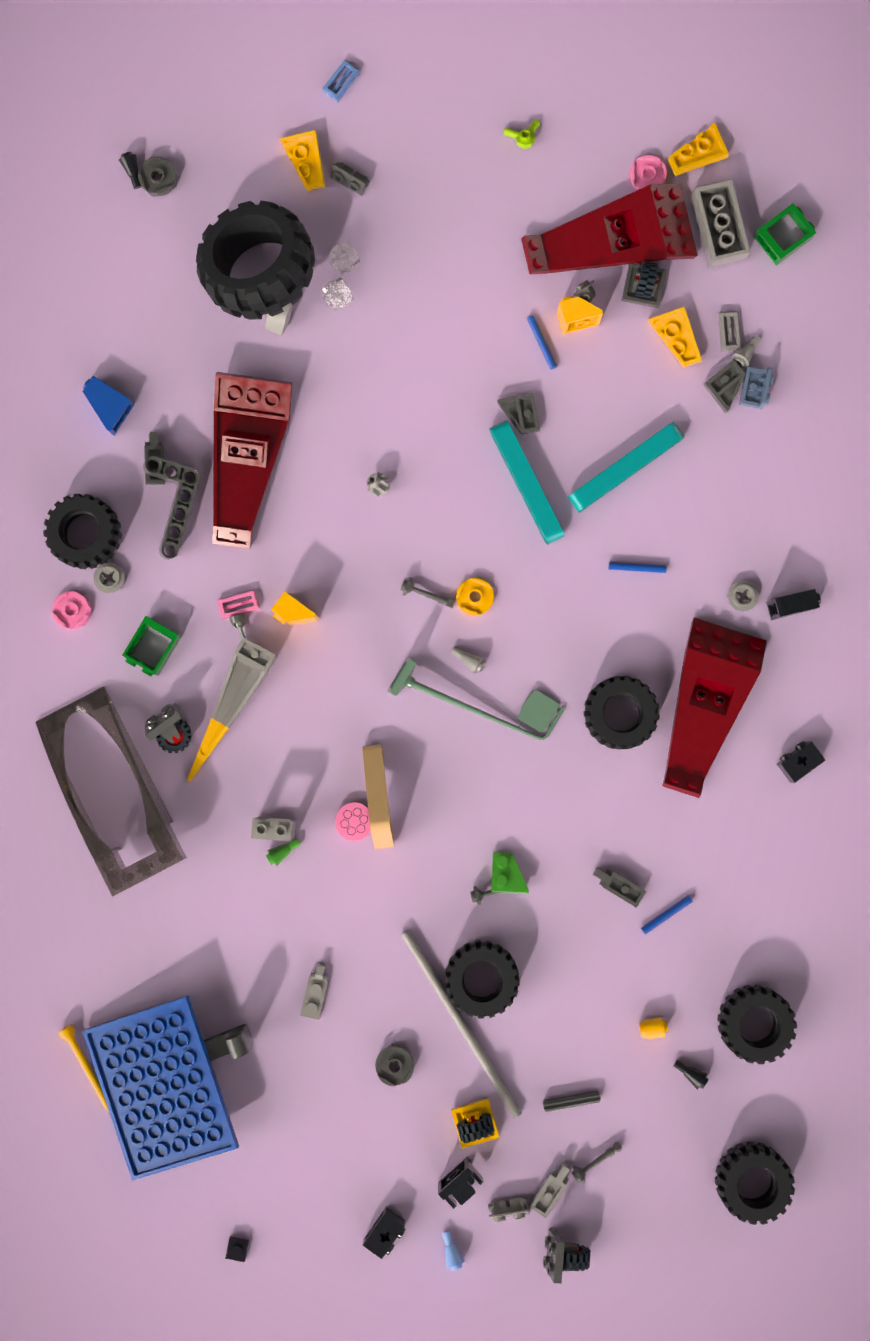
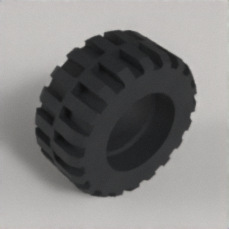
(62, 517)
(647, 712)
(490, 1004)
(775, 1042)
(768, 1204)

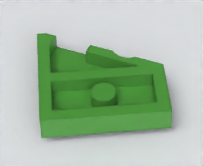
(507, 875)

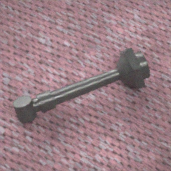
(408, 587)
(477, 895)
(579, 1173)

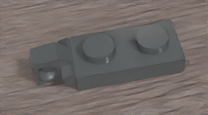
(153, 448)
(620, 886)

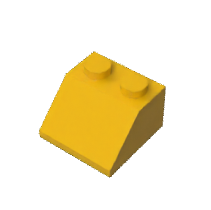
(577, 314)
(292, 611)

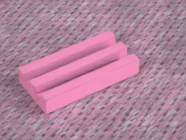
(236, 597)

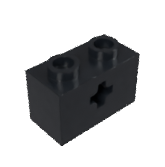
(811, 759)
(386, 1222)

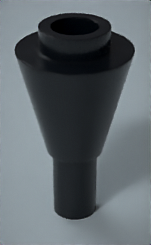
(129, 163)
(695, 1077)

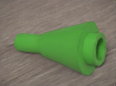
(278, 854)

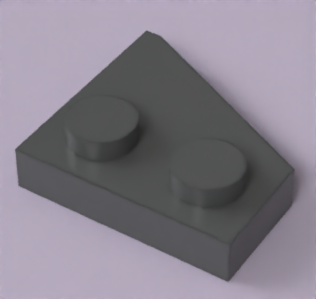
(725, 384)
(521, 412)

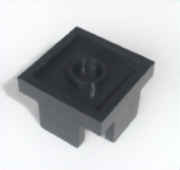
(458, 1183)

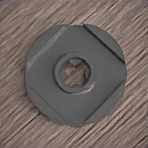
(153, 186)
(383, 1067)

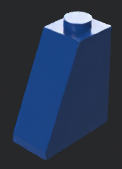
(107, 403)

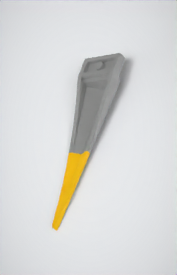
(245, 674)

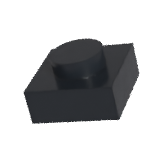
(237, 1249)

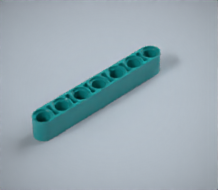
(626, 467)
(526, 482)

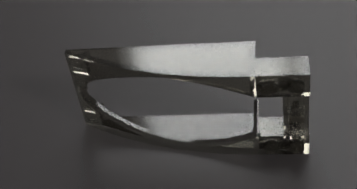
(158, 820)

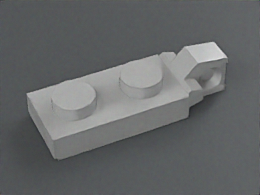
(315, 993)
(550, 1191)

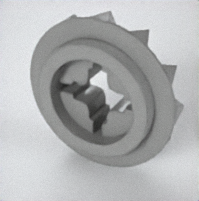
(100, 579)
(751, 594)

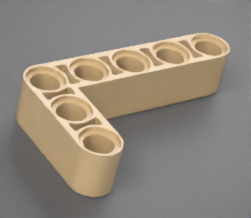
(377, 797)

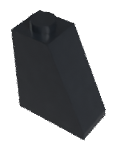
(793, 604)

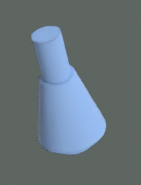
(453, 1257)

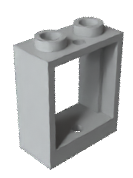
(273, 828)

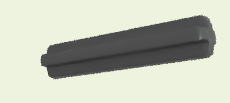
(571, 1101)

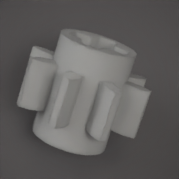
(378, 484)

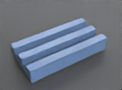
(326, 89)

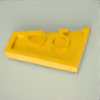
(702, 151)
(306, 158)
(677, 335)

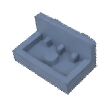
(756, 387)

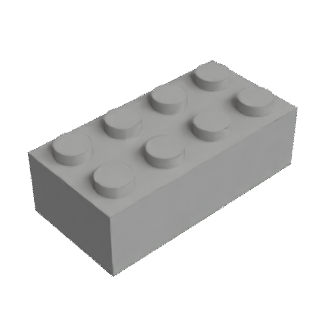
(720, 224)

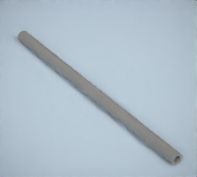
(461, 1024)

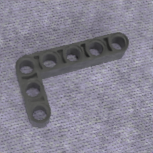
(178, 503)
(233, 1041)

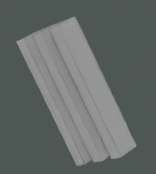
(730, 347)

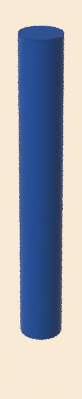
(542, 343)
(637, 567)
(666, 915)

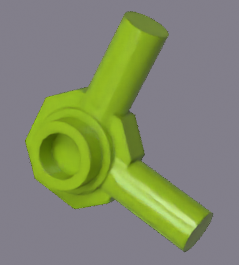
(525, 137)

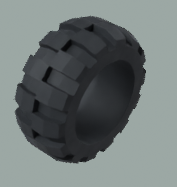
(238, 232)

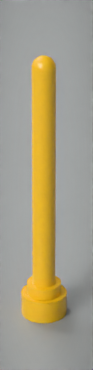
(68, 1035)

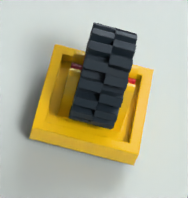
(475, 1123)

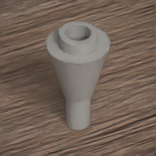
(745, 354)
(473, 662)

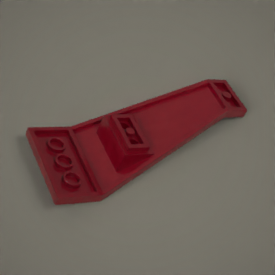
(649, 226)
(248, 416)
(720, 668)

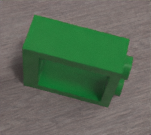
(771, 247)
(145, 624)

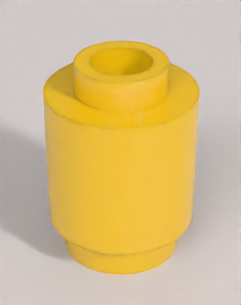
(653, 1028)

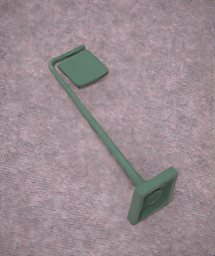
(535, 712)

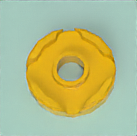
(475, 585)

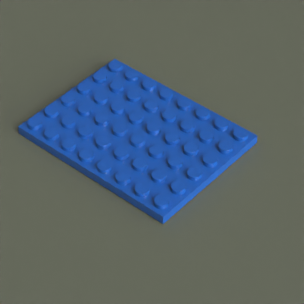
(160, 1088)

